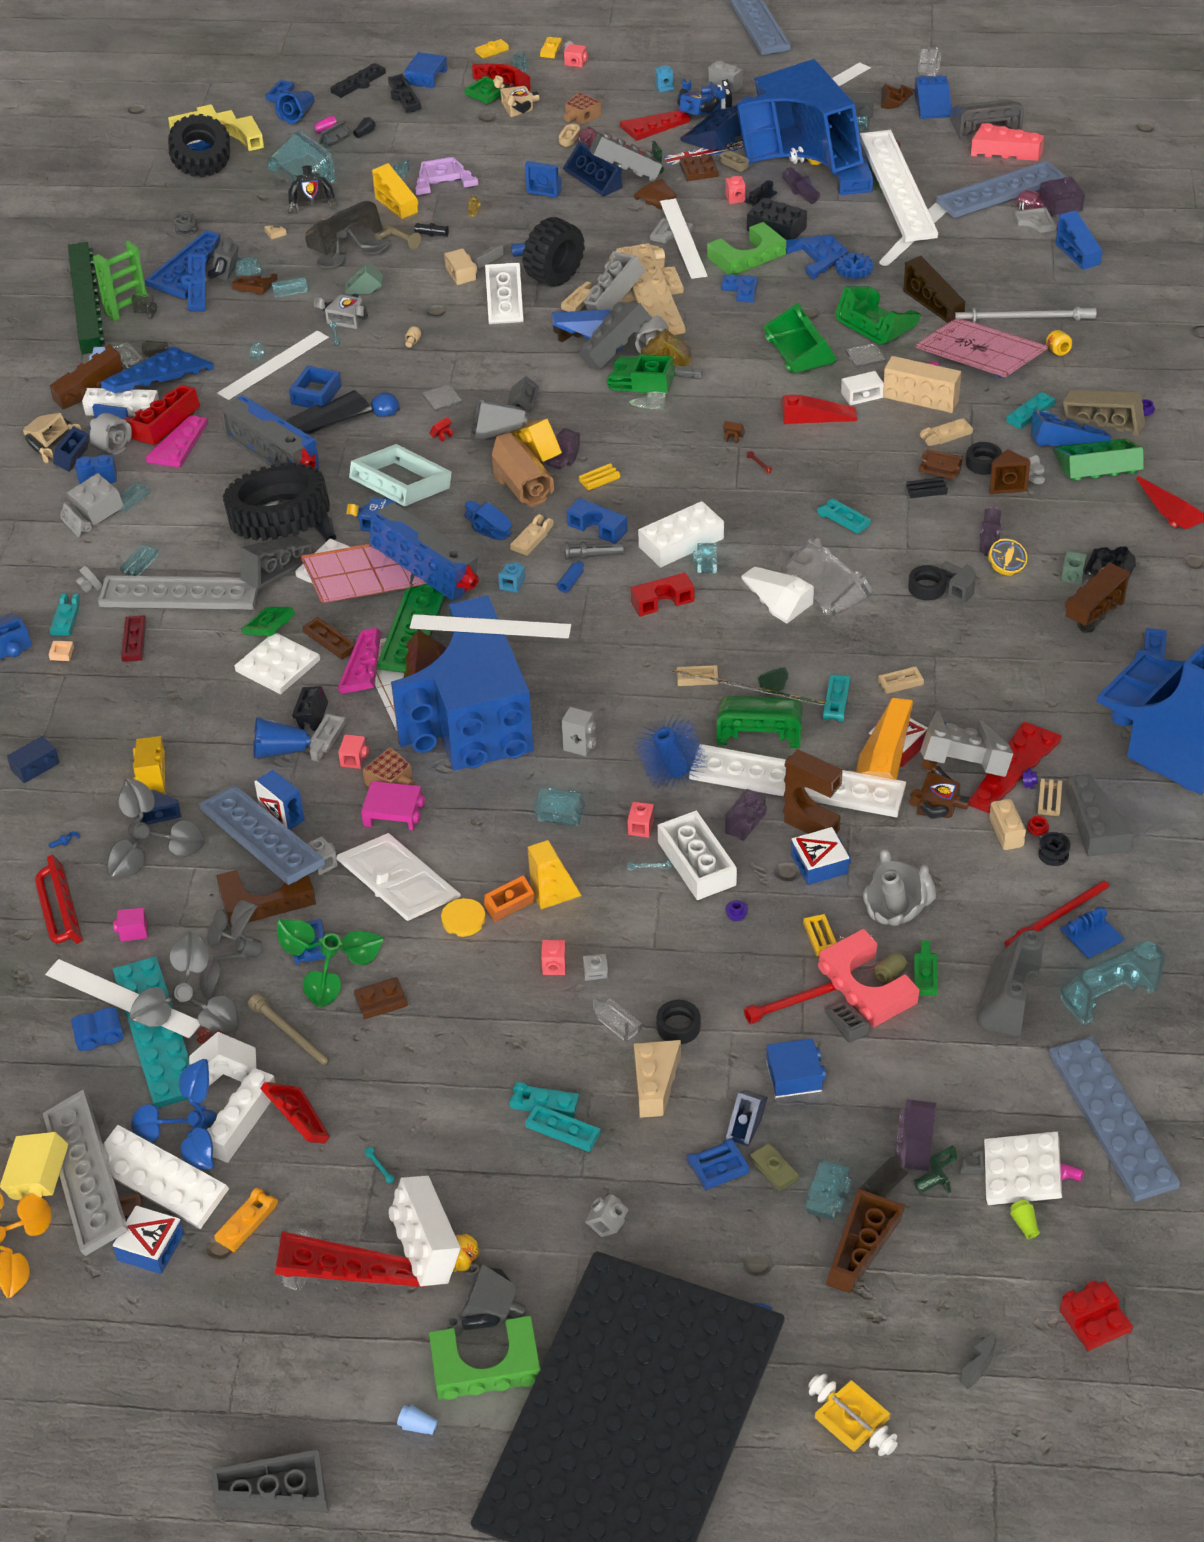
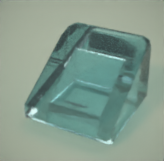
(402, 168)

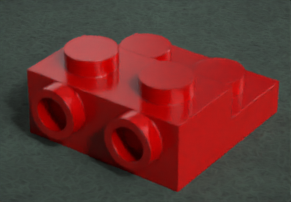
(1095, 1314)

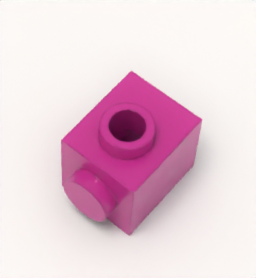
(131, 924)

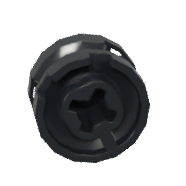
(1054, 848)

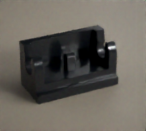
(310, 707)

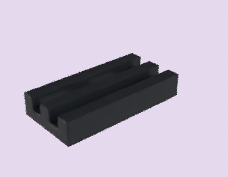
(926, 487)

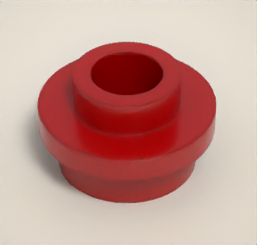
(1037, 826)

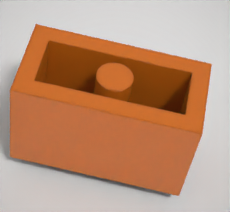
(509, 898)

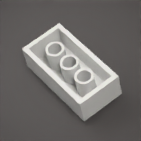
(679, 533)
(697, 855)
(424, 1230)

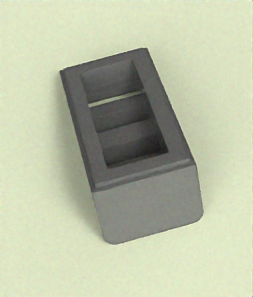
(852, 1033)

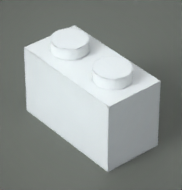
(862, 388)

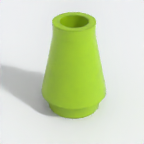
(1024, 1216)

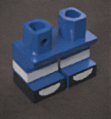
(710, 91)

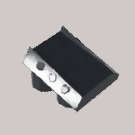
(1102, 556)

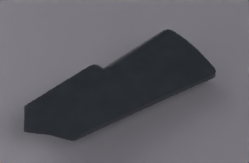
(340, 409)

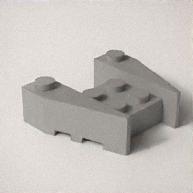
(967, 744)

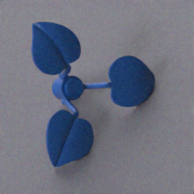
(198, 1148)

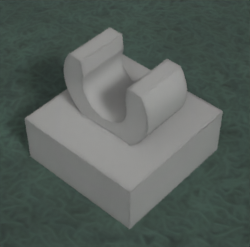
(88, 580)

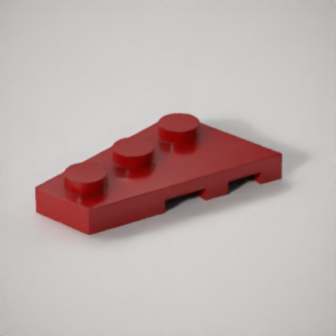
(297, 1109)

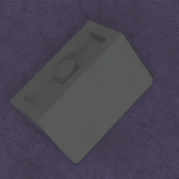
(524, 394)

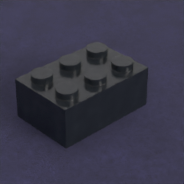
(782, 218)

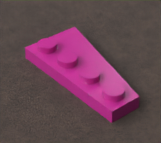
(179, 443)
(362, 665)

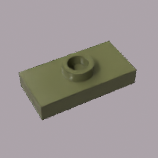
(774, 1167)

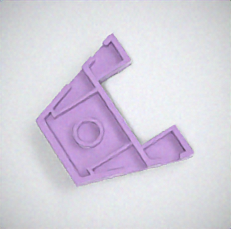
(442, 170)

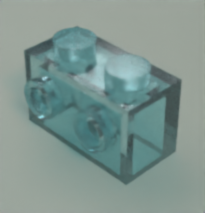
(559, 807)
(827, 1190)

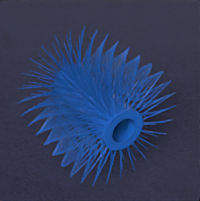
(671, 752)

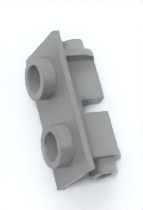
(74, 520)

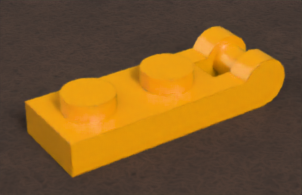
(246, 1220)

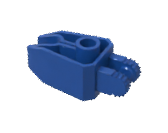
(488, 520)

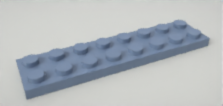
(761, 26)
(997, 189)
(262, 834)
(1114, 1119)

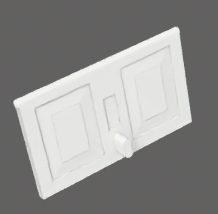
(398, 876)

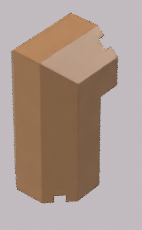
(520, 470)

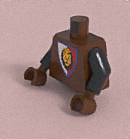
(938, 794)

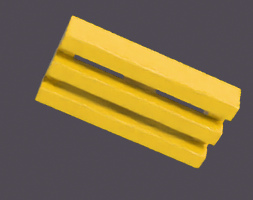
(599, 477)
(814, 919)

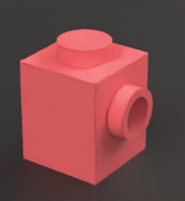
(575, 55)
(735, 189)
(353, 751)
(641, 819)
(553, 957)

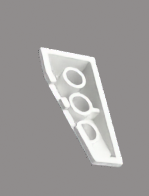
(782, 593)

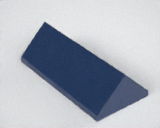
(593, 171)

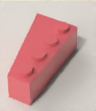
(1007, 143)

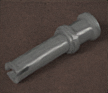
(583, 550)

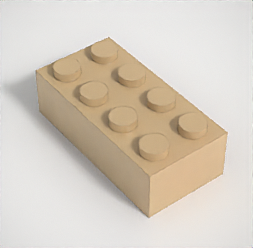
(922, 384)

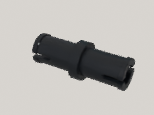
(431, 229)

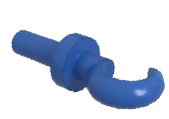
(64, 839)

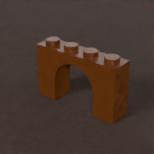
(812, 773)
(286, 899)

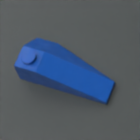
(580, 321)

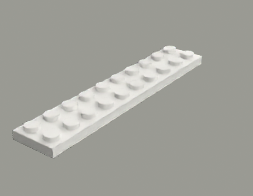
(898, 186)
(768, 773)

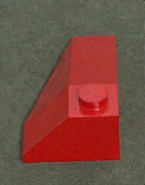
(512, 76)
(806, 409)
(1172, 507)

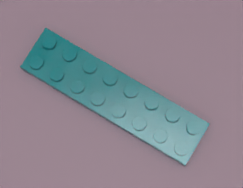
(158, 1048)

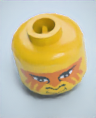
(1059, 342)
(468, 1252)

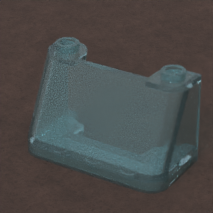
(302, 151)
(1135, 966)

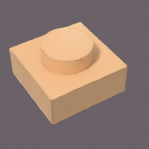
(61, 650)

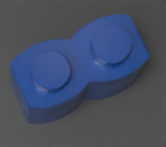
(89, 466)
(97, 1029)

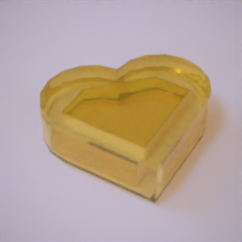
(473, 206)

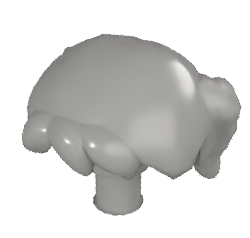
(898, 891)

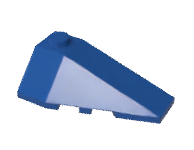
(1055, 432)

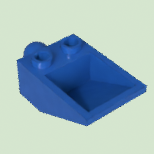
(13, 636)

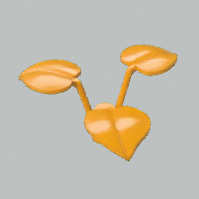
(14, 1268)

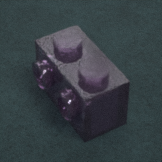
(745, 814)

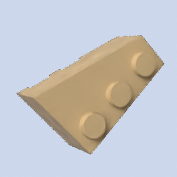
(655, 1073)

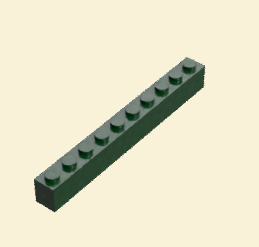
(85, 297)

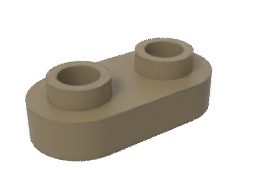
(734, 160)

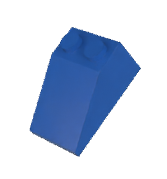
(933, 96)

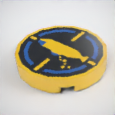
(1007, 557)

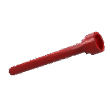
(755, 1013)

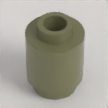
(890, 967)

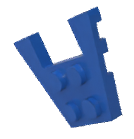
(821, 249)

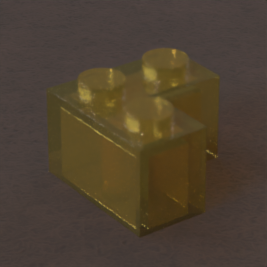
(669, 345)

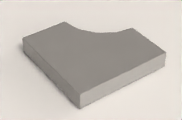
(1035, 218)
(663, 232)

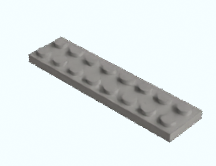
(177, 592)
(86, 1174)

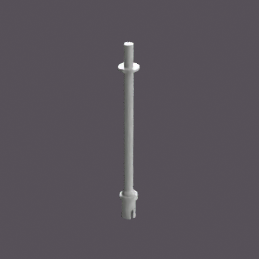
(1077, 313)

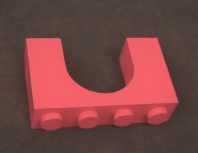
(873, 1003)

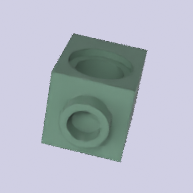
(1074, 567)

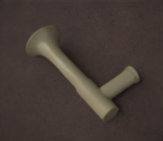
(414, 240)

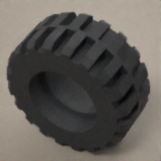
(199, 128)
(553, 251)

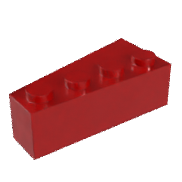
(163, 415)

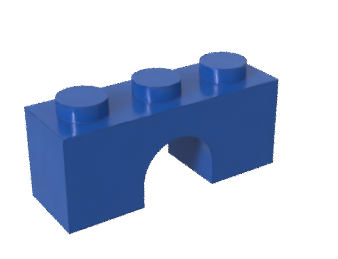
(585, 514)

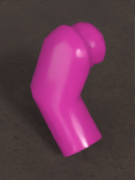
(1071, 1172)

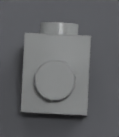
(595, 967)

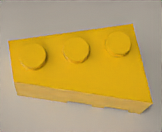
(539, 439)

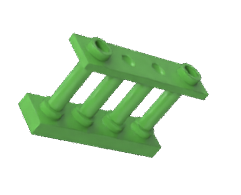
(106, 279)

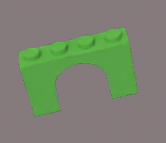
(734, 261)
(458, 1379)

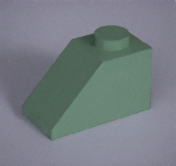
(364, 280)

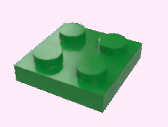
(483, 90)
(268, 621)

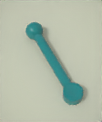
(369, 1152)

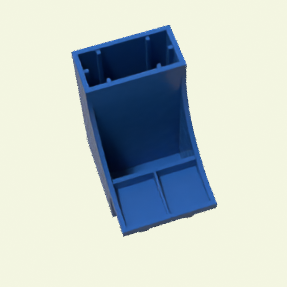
(803, 110)
(467, 697)
(1166, 713)

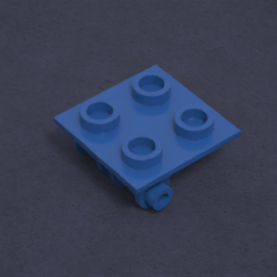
(1092, 932)

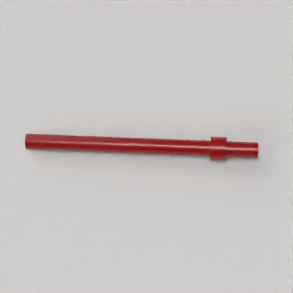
(1066, 908)

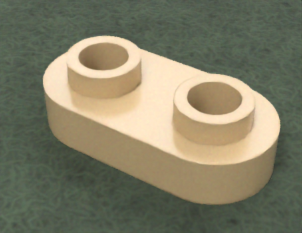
(569, 135)

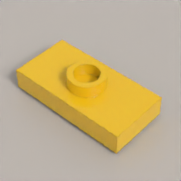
(551, 47)
(492, 48)

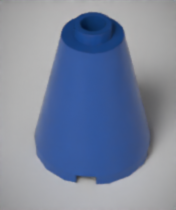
(293, 105)
(278, 738)

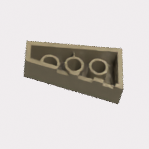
(1107, 408)

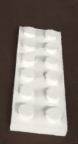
(162, 1177)

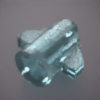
(520, 61)

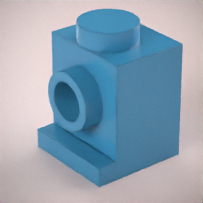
(664, 78)
(512, 572)

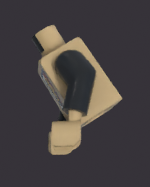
(515, 99)
(44, 431)

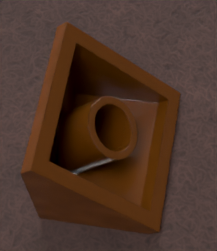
(1009, 473)

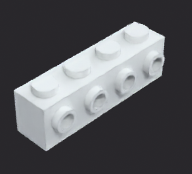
(129, 399)
(239, 1115)

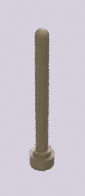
(260, 1004)

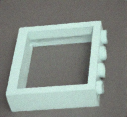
(365, 472)

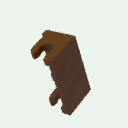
(941, 464)

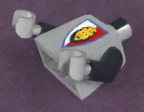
(344, 310)

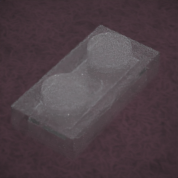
(128, 355)

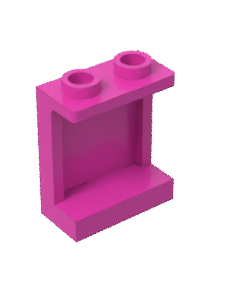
(393, 803)

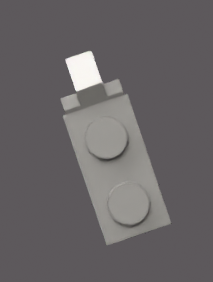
(326, 735)

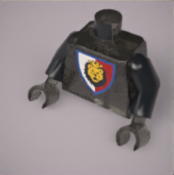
(310, 190)

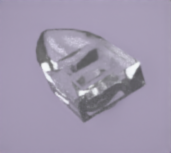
(653, 400)

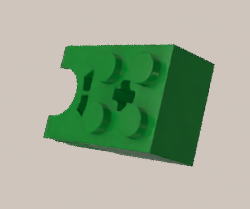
(642, 374)

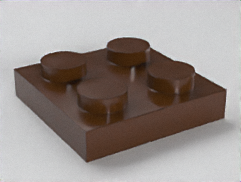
(698, 167)

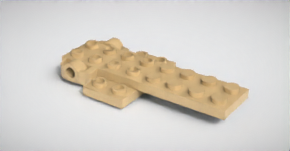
(656, 285)

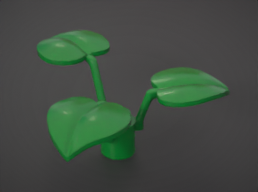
(318, 986)

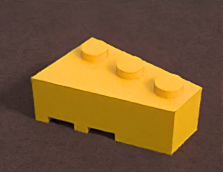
(393, 192)
(150, 763)
(549, 876)

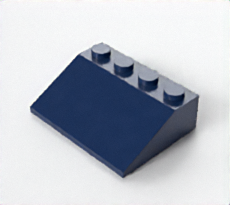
(715, 130)

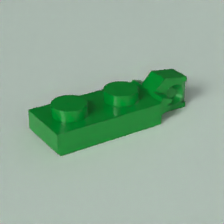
(926, 970)

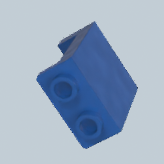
(424, 69)
(855, 179)

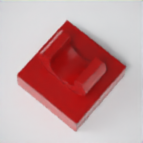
(440, 428)

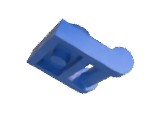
(719, 1169)

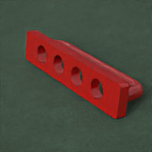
(64, 899)

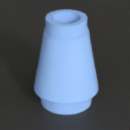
(416, 1420)

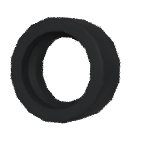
(982, 449)
(927, 572)
(682, 1008)

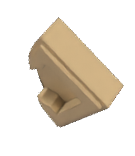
(275, 232)

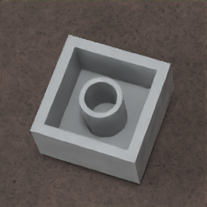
(95, 499)

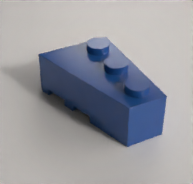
(1077, 240)

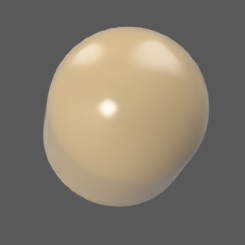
(412, 336)

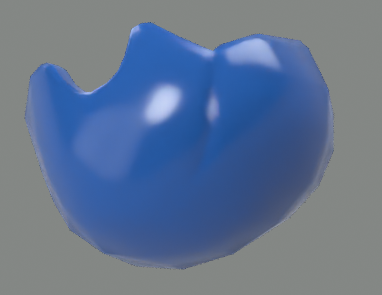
(385, 404)

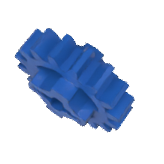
(854, 265)

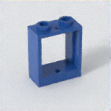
(300, 395)

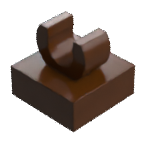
(733, 429)

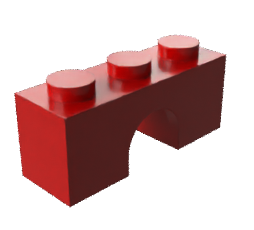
(676, 588)

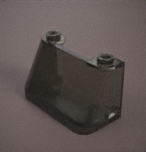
(323, 233)

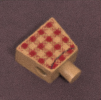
(582, 109)
(389, 769)

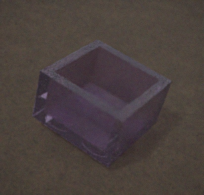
(1062, 196)
(916, 1134)

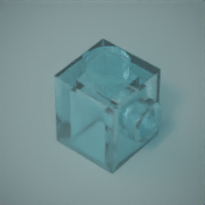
(248, 266)
(706, 557)

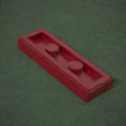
(133, 638)

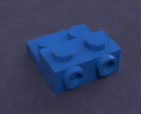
(542, 179)

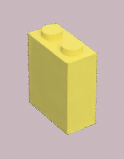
(34, 1165)

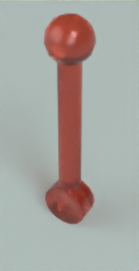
(750, 454)

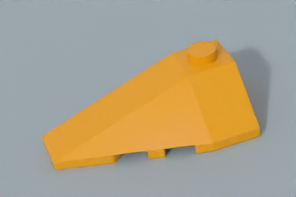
(885, 745)

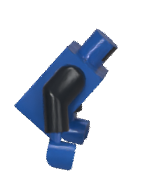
(698, 103)

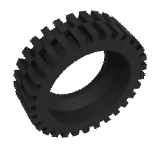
(247, 495)

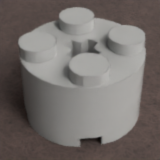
(649, 331)
(110, 433)

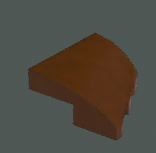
(895, 97)
(655, 192)

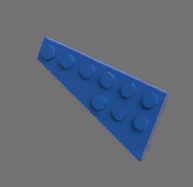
(169, 275)
(161, 367)

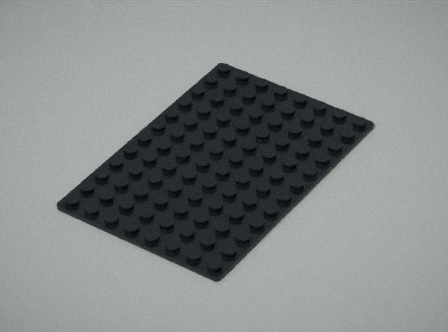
(630, 1412)

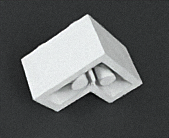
(226, 1057)

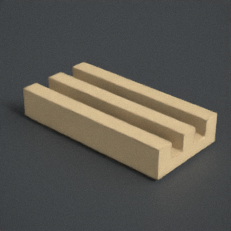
(685, 680)
(900, 680)
(1051, 785)

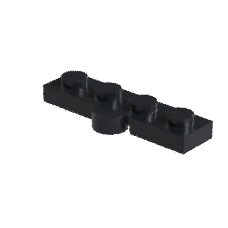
(358, 80)
(403, 92)

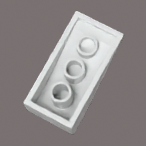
(504, 293)

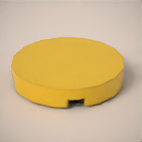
(463, 917)

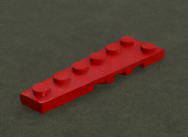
(1028, 747)
(331, 1260)

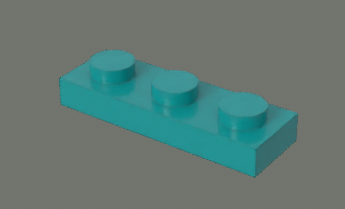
(1023, 415)
(563, 1128)

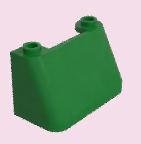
(860, 312)
(798, 341)
(759, 715)

